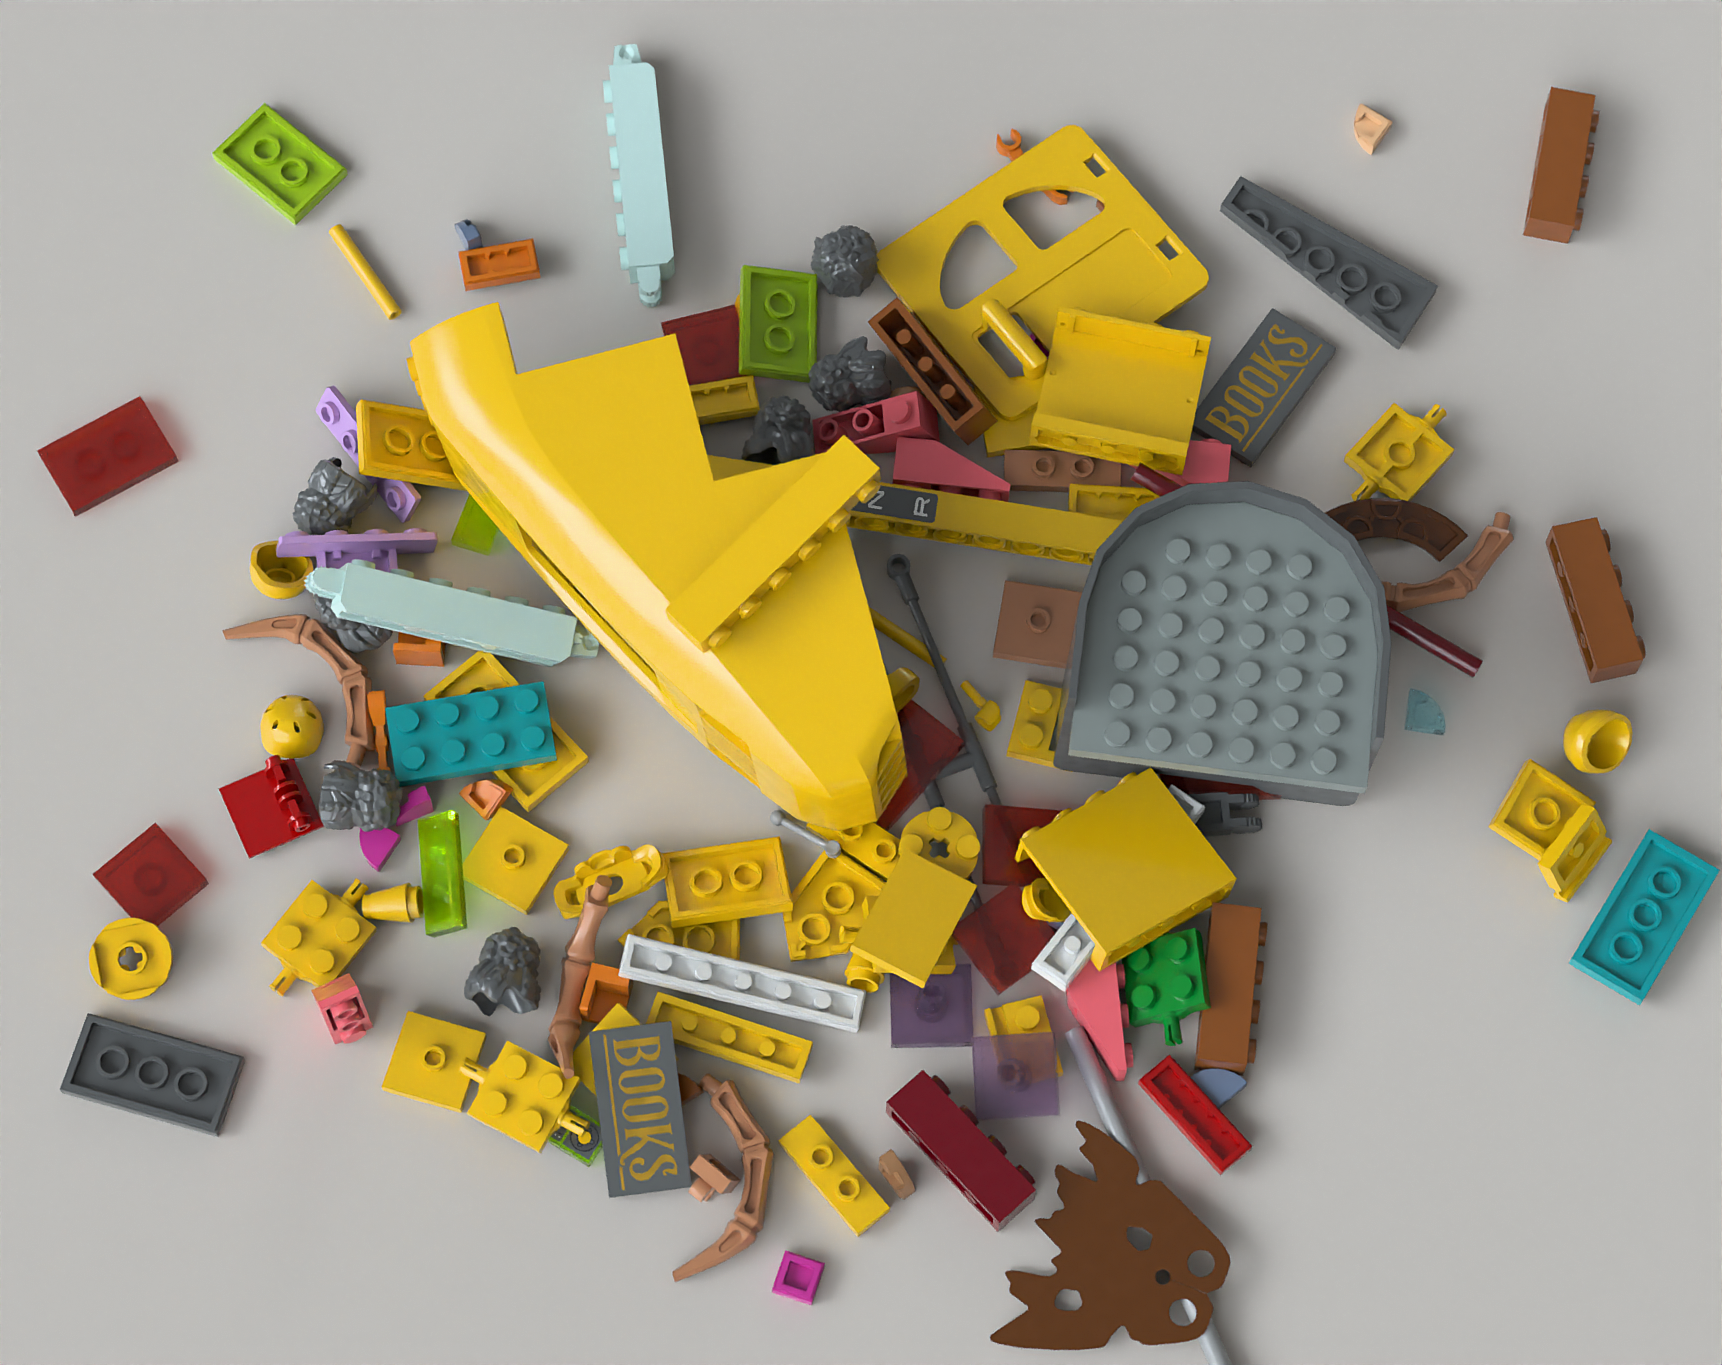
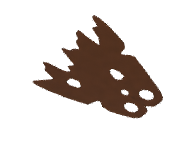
(1105, 1268)

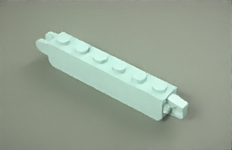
(641, 171)
(452, 614)

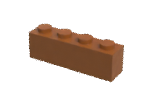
(1560, 165)
(932, 371)
(1595, 600)
(1231, 977)

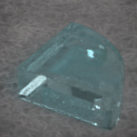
(1423, 714)

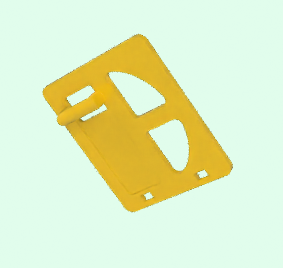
(1101, 267)

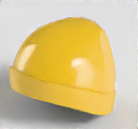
(1597, 740)

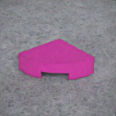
(417, 806)
(378, 846)

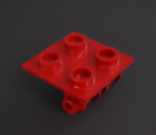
(271, 806)

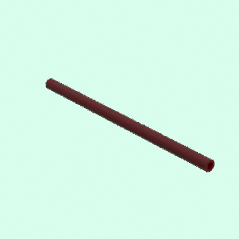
(1397, 621)

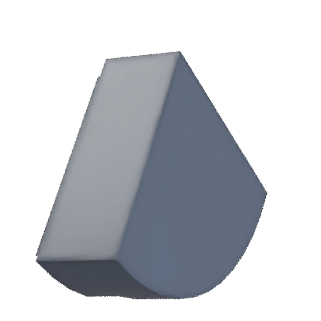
(468, 234)
(1219, 1084)

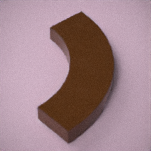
(1400, 521)

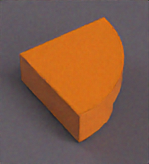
(486, 796)

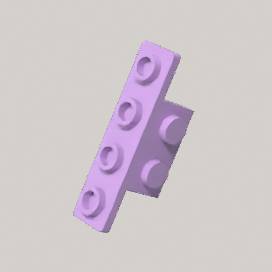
(342, 422)
(374, 545)

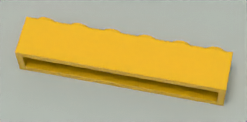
(774, 545)

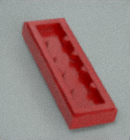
(1195, 1114)

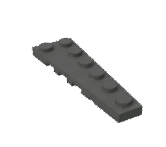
(1352, 274)

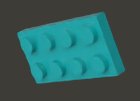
(470, 734)
(1644, 917)

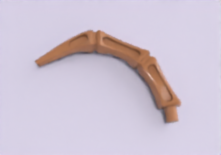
(1461, 579)
(347, 668)
(575, 969)
(757, 1166)

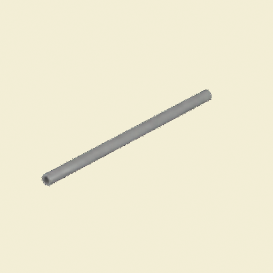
(1118, 1130)

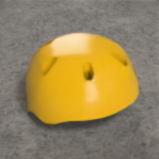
(276, 575)
(289, 715)

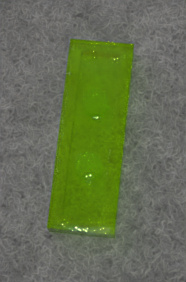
(442, 874)

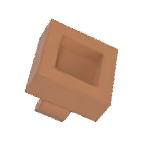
(712, 1178)

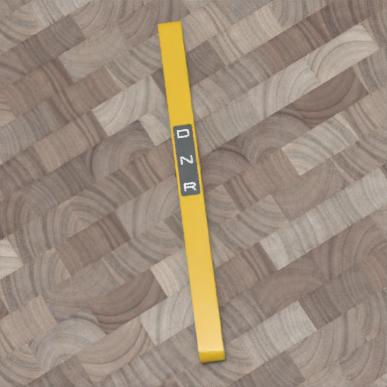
(966, 519)

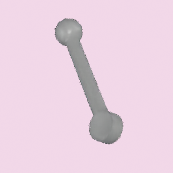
(831, 847)

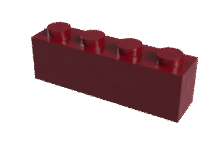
(961, 1150)

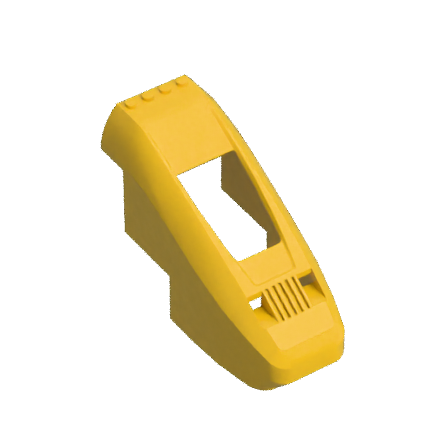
(618, 512)

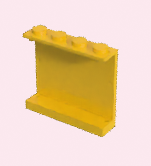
(1120, 390)
(1128, 865)

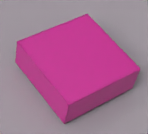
(798, 1277)

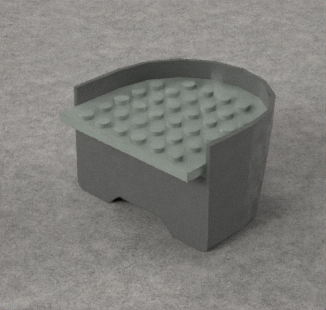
(1229, 647)

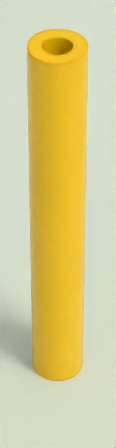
(365, 271)
(901, 637)

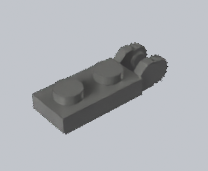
(1216, 816)

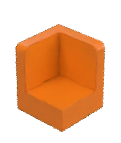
(418, 651)
(603, 992)

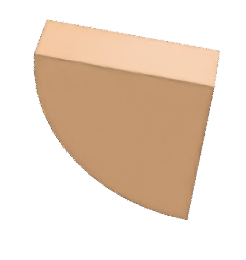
(1370, 128)

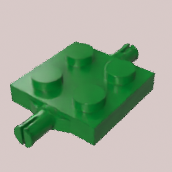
(1167, 982)

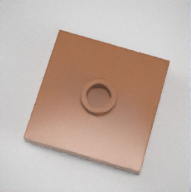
(1036, 624)

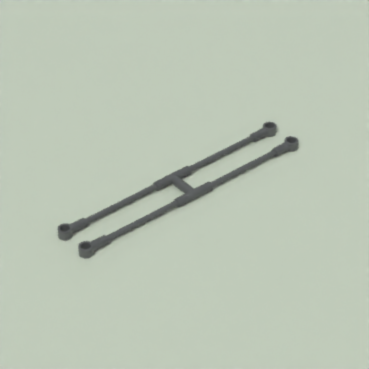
(975, 756)

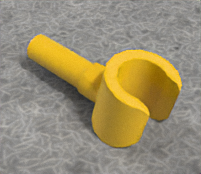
(989, 713)

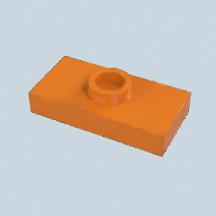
(499, 264)

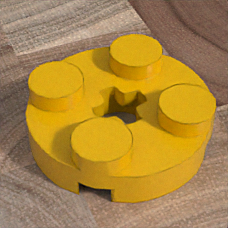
(946, 827)
(112, 944)

